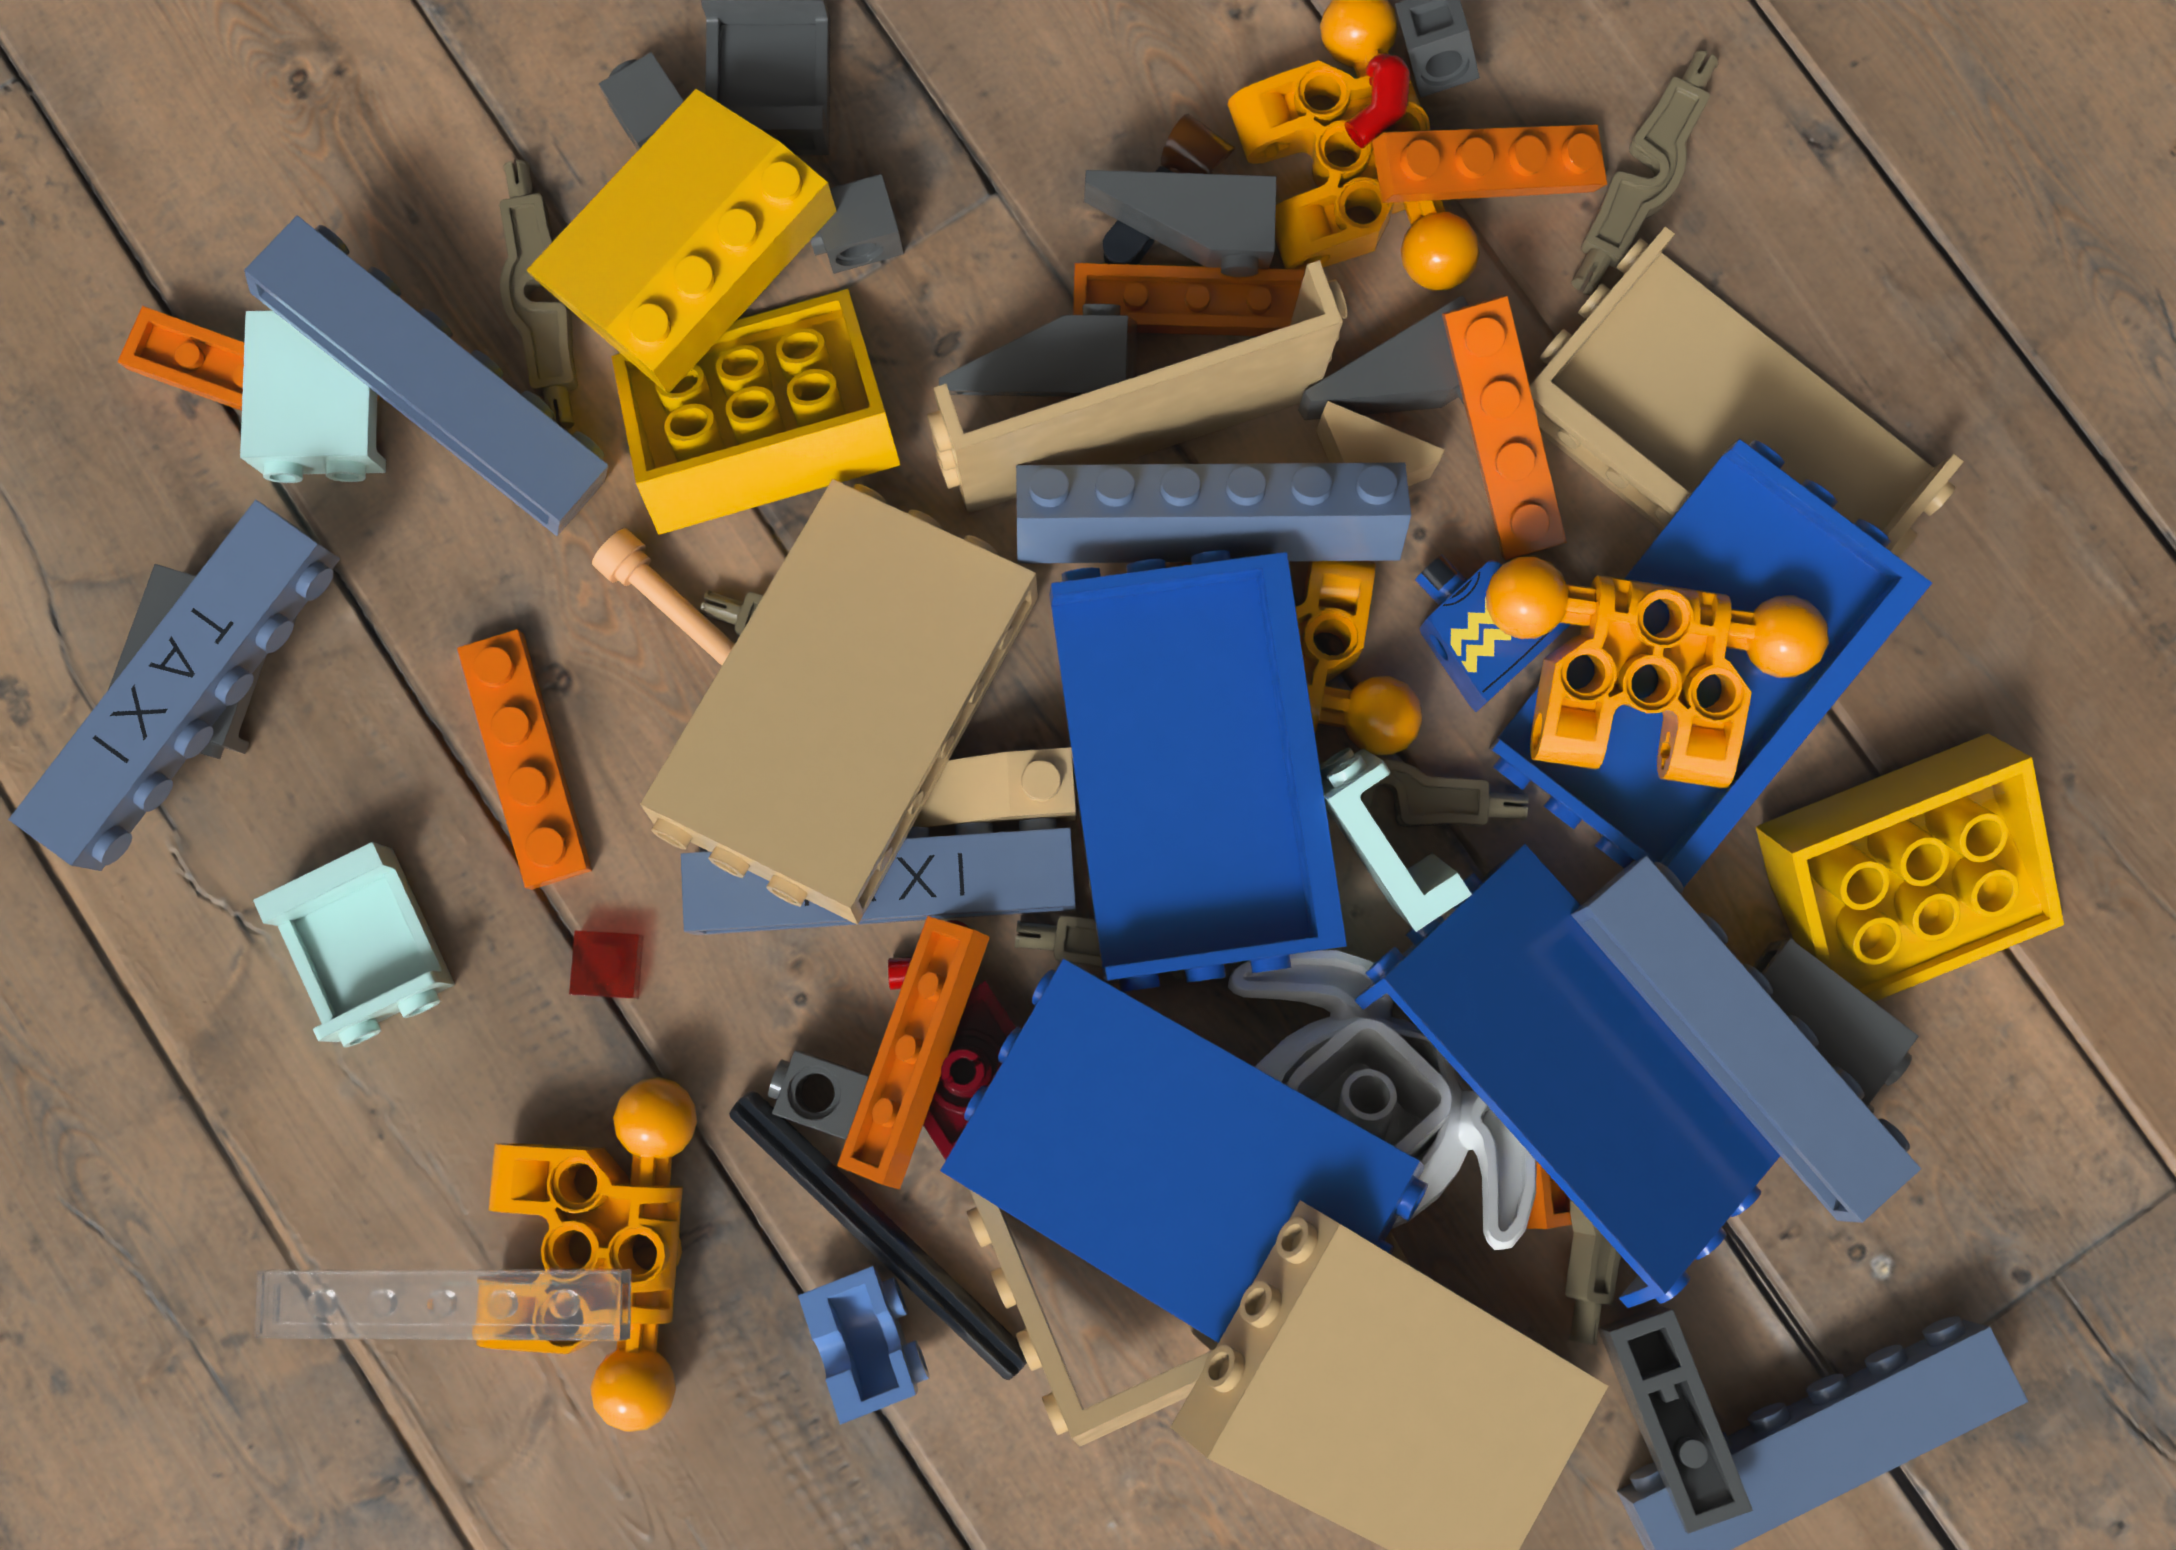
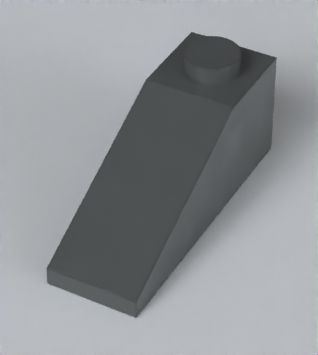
(1202, 216)
(1056, 359)
(1397, 376)
(1675, 1417)

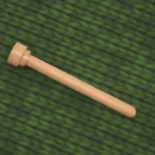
(625, 560)

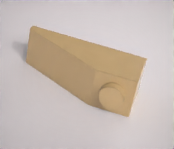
(1002, 790)

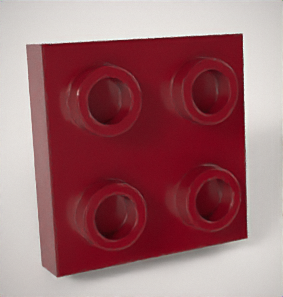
(968, 1065)

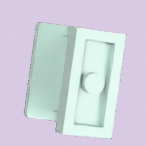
(303, 408)
(1414, 893)
(358, 943)

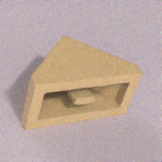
(1358, 439)

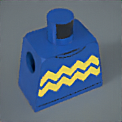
(1466, 639)

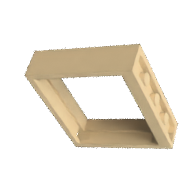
(1042, 1350)

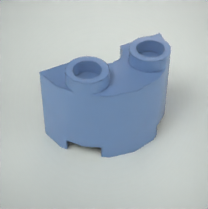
(863, 1343)

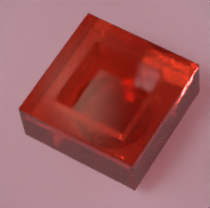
(606, 964)

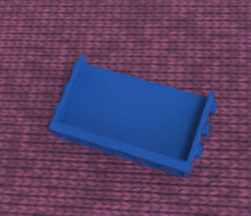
(1754, 539)
(1195, 767)
(1579, 1070)
(1164, 1151)

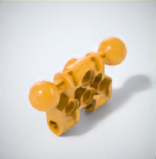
(1278, 122)
(1377, 712)
(1695, 742)
(654, 1123)

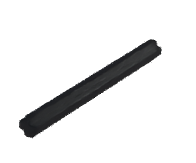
(879, 1234)

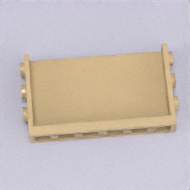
(1678, 376)
(1147, 409)
(841, 701)
(1385, 1398)

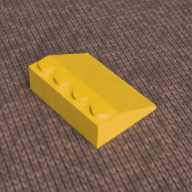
(685, 237)
(758, 417)
(1917, 868)

